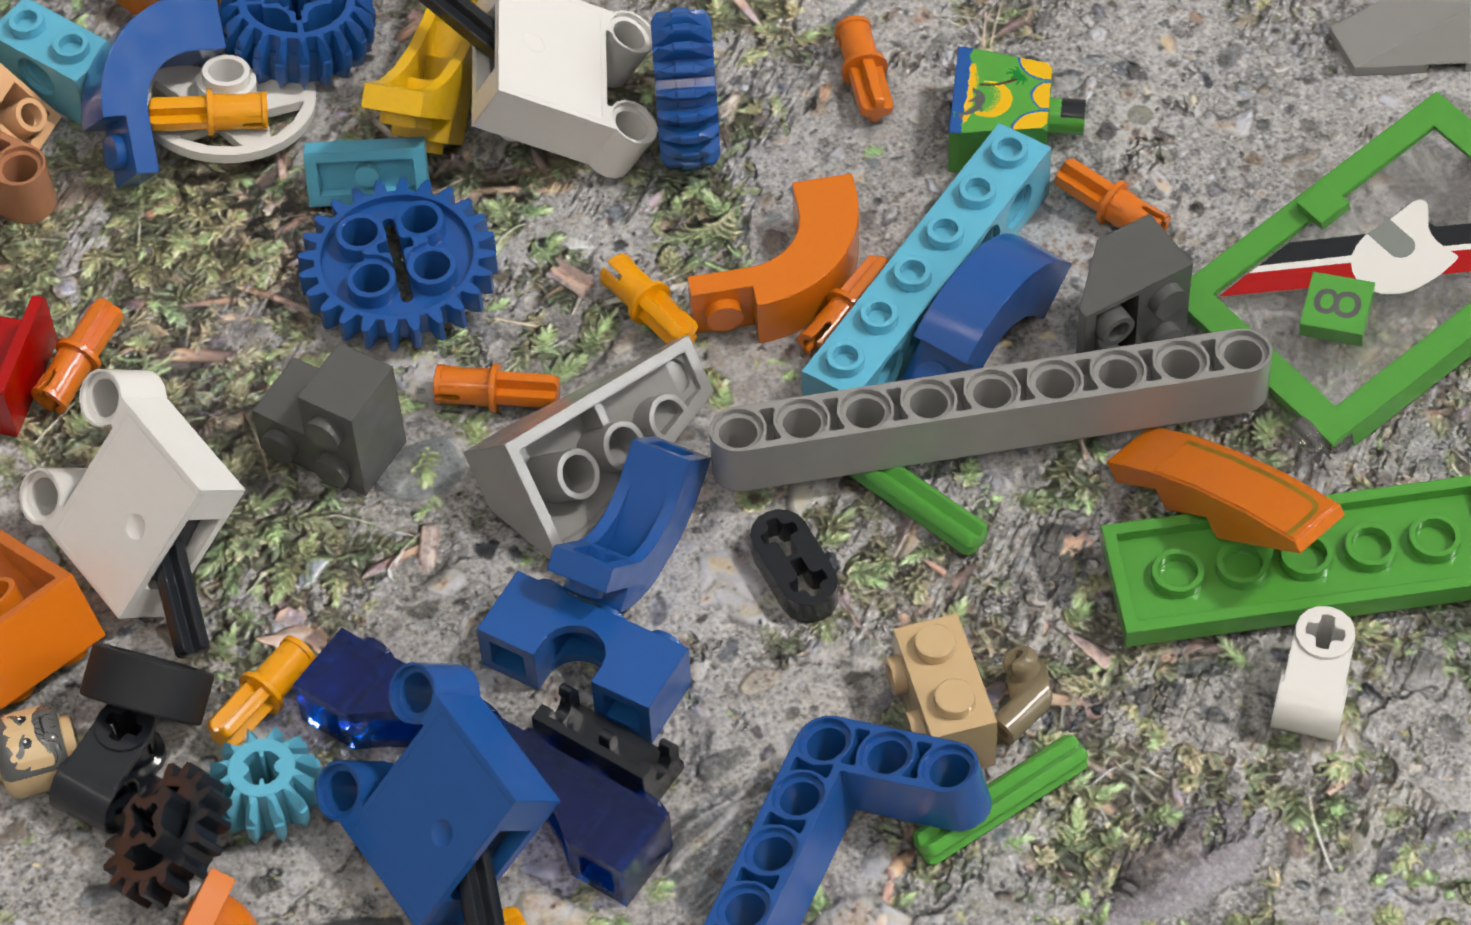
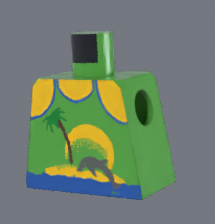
(1009, 92)

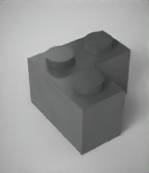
(334, 418)

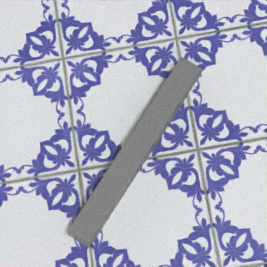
(990, 409)

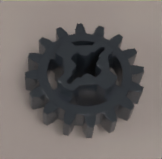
(167, 835)

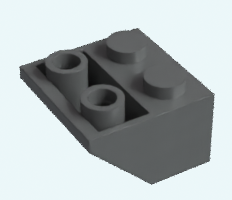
(1134, 289)

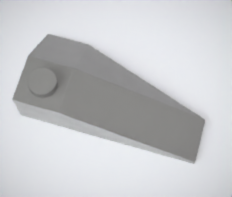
(1405, 36)
(563, 462)

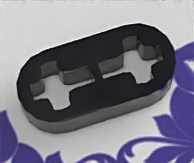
(805, 560)

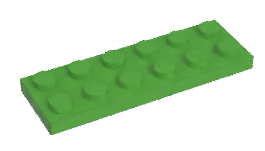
(1385, 555)

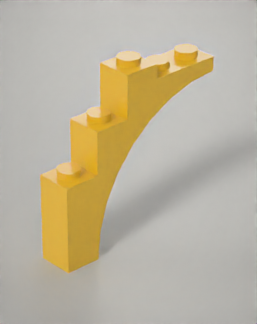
(427, 87)

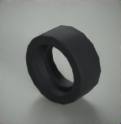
(146, 684)

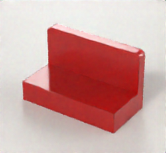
(24, 356)

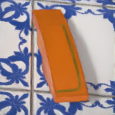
(1232, 490)

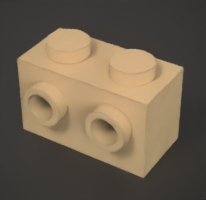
(942, 685)

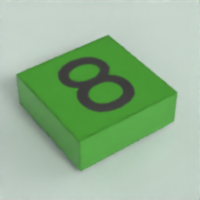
(1337, 309)

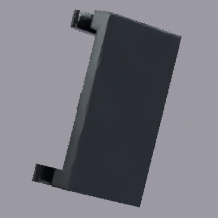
(618, 751)

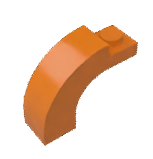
(793, 286)

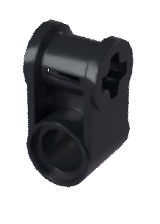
(108, 767)

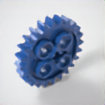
(353, 275)

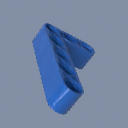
(826, 777)

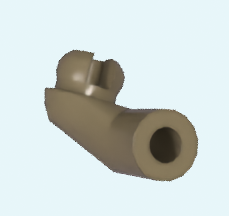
(1028, 693)

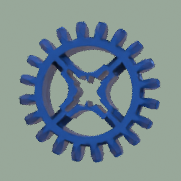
(299, 37)
(685, 88)

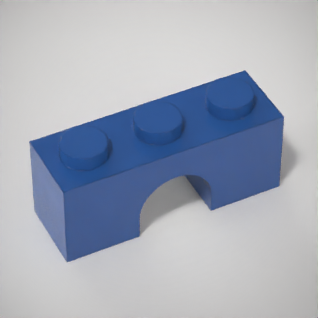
(543, 626)

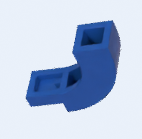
(121, 75)
(982, 301)
(638, 527)

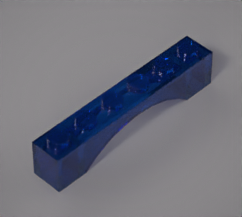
(605, 830)

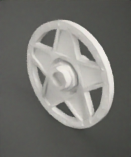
(233, 76)

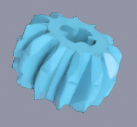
(268, 783)

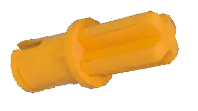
(209, 112)
(648, 300)
(260, 692)

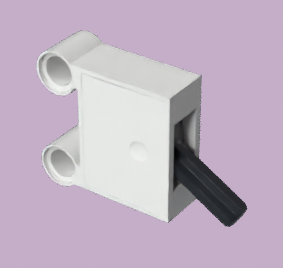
(547, 73)
(140, 507)

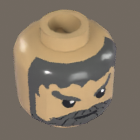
(33, 749)

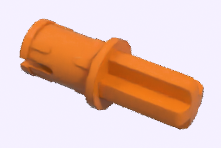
(864, 67)
(1109, 200)
(840, 303)
(77, 356)
(493, 387)

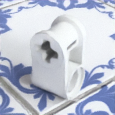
(1314, 681)

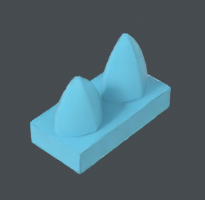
(341, 165)

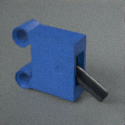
(449, 808)

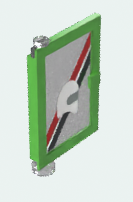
(1380, 217)

